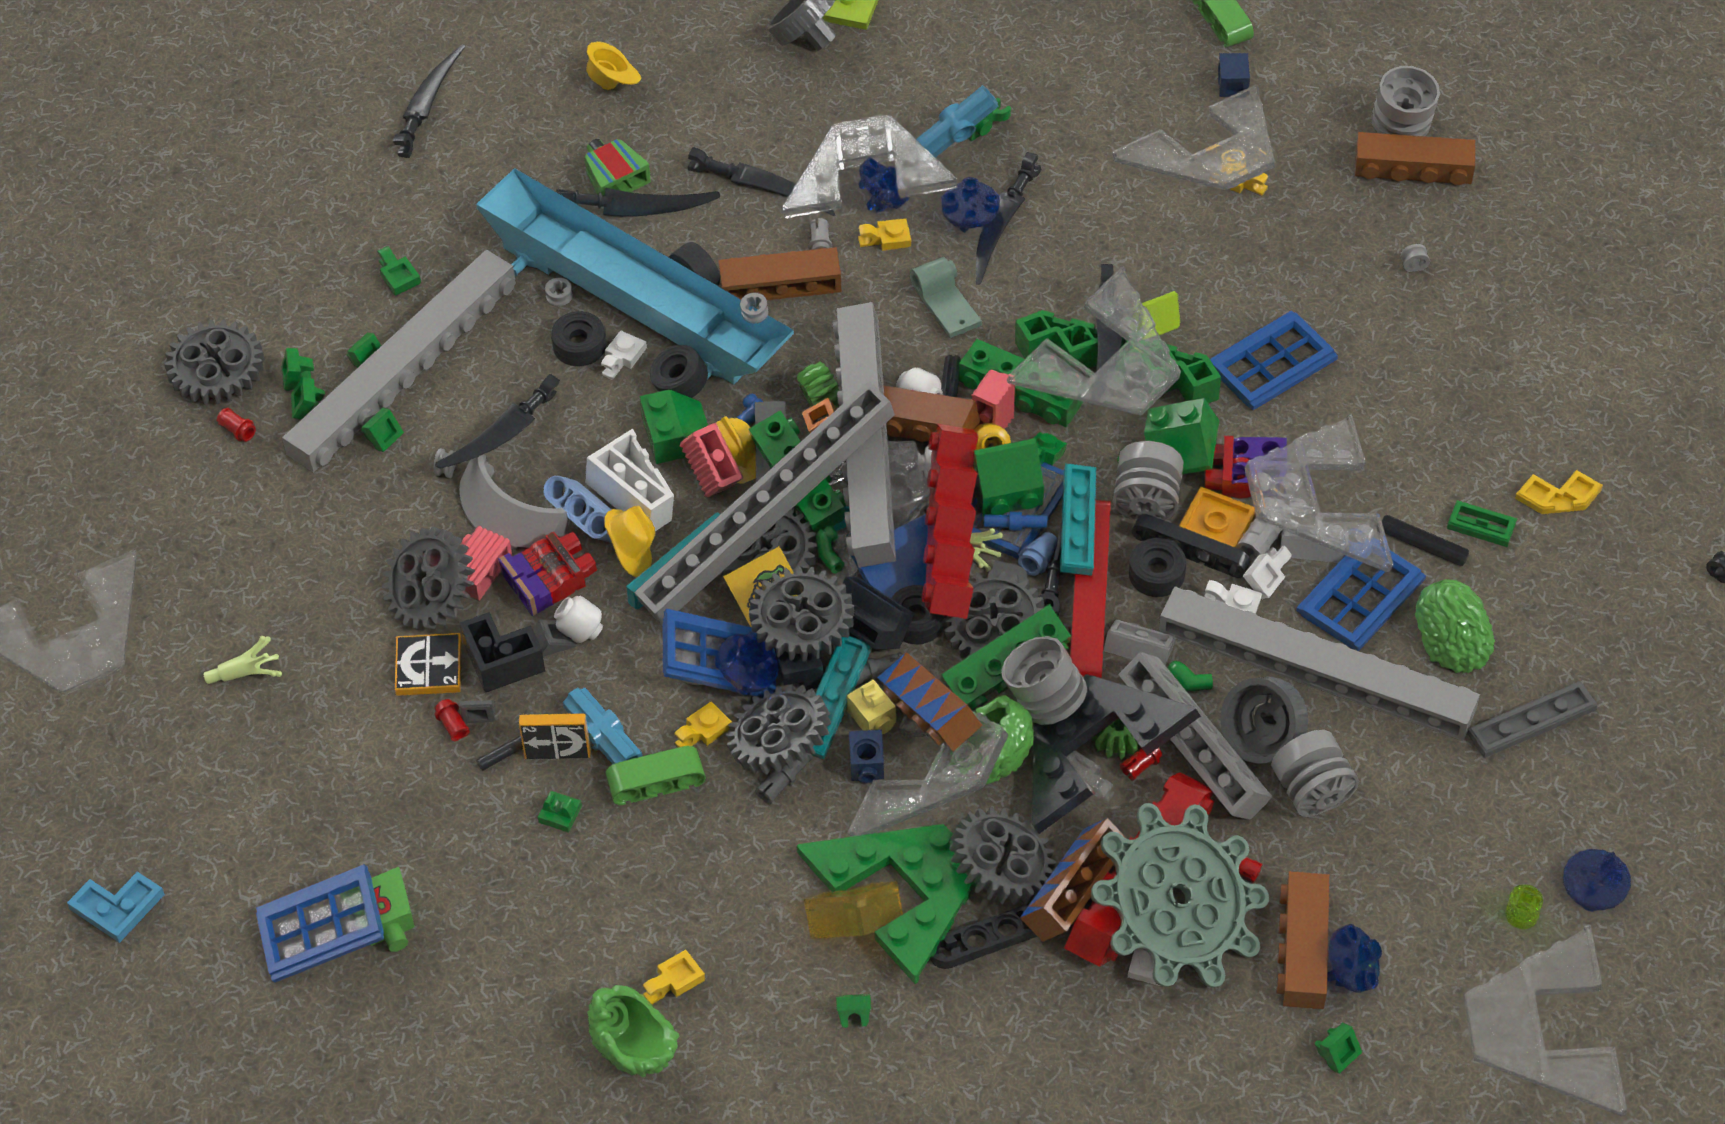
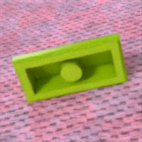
(1164, 312)

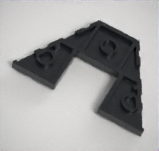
(1146, 716)

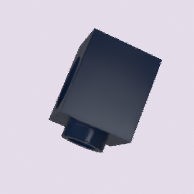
(1233, 73)
(866, 744)

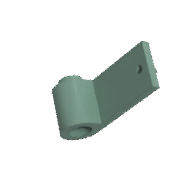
(937, 289)

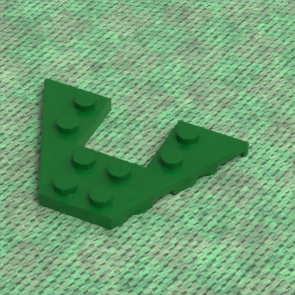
(923, 862)

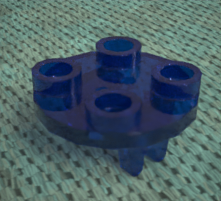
(882, 185)
(979, 209)
(740, 651)
(1584, 886)
(1354, 959)

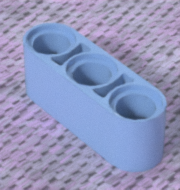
(573, 502)

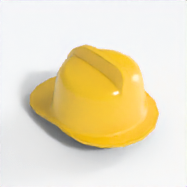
(609, 66)
(741, 446)
(631, 537)

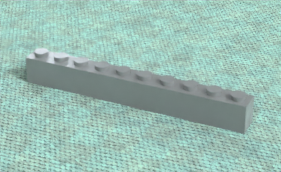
(399, 361)
(868, 467)
(766, 502)
(1319, 663)

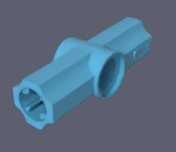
(958, 121)
(603, 727)

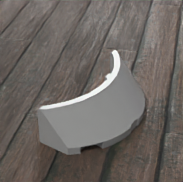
(496, 511)

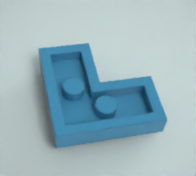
(119, 912)

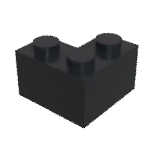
(501, 658)

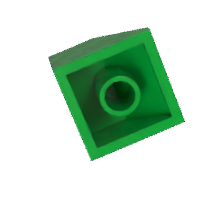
(670, 420)
(1188, 428)
(1008, 478)

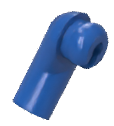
(748, 414)

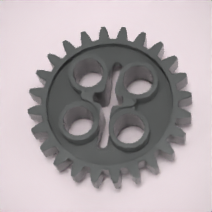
(200, 375)
(786, 533)
(428, 578)
(992, 594)
(801, 613)
(778, 729)
(979, 847)

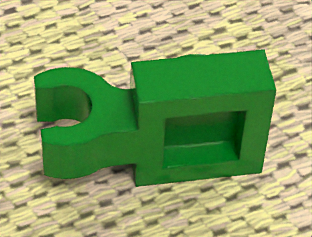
(985, 125)
(396, 273)
(1049, 448)

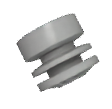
(1405, 102)
(1148, 480)
(1044, 680)
(1315, 773)

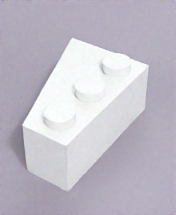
(628, 479)

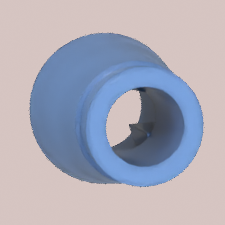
(1038, 554)

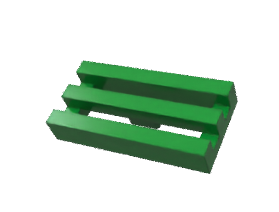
(1480, 527)

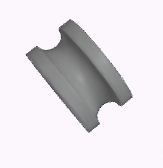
(1415, 258)
(561, 299)
(754, 316)
(448, 471)

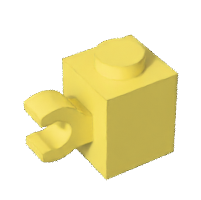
(871, 708)

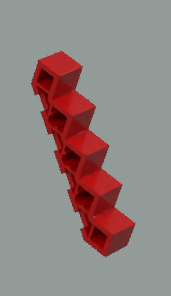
(950, 521)
(1095, 927)

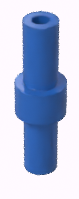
(1016, 521)

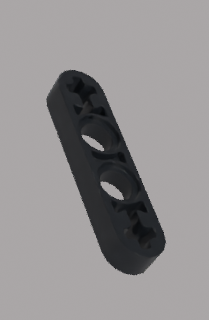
(1220, 557)
(989, 930)

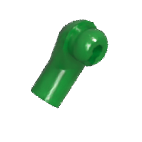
(825, 551)
(1188, 679)

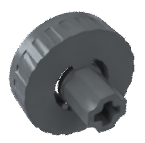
(803, 18)
(1281, 719)

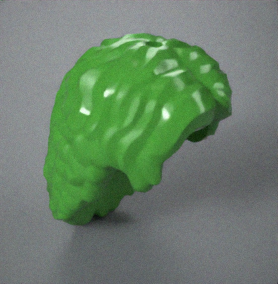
(1454, 626)
(1018, 725)
(630, 1031)

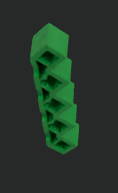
(1080, 340)

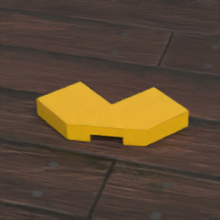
(1572, 496)

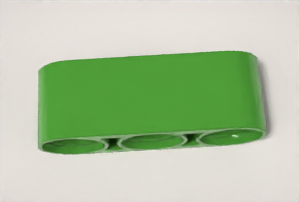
(1227, 20)
(655, 774)

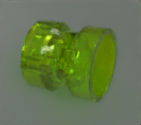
(1520, 914)

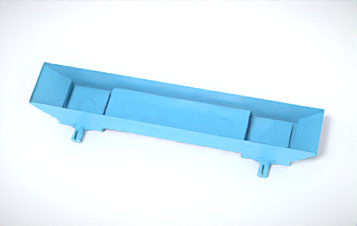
(633, 277)

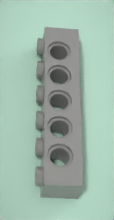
(1201, 741)

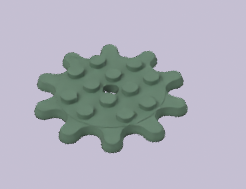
(1213, 891)

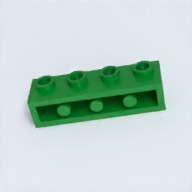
(986, 357)
(774, 440)
(982, 671)

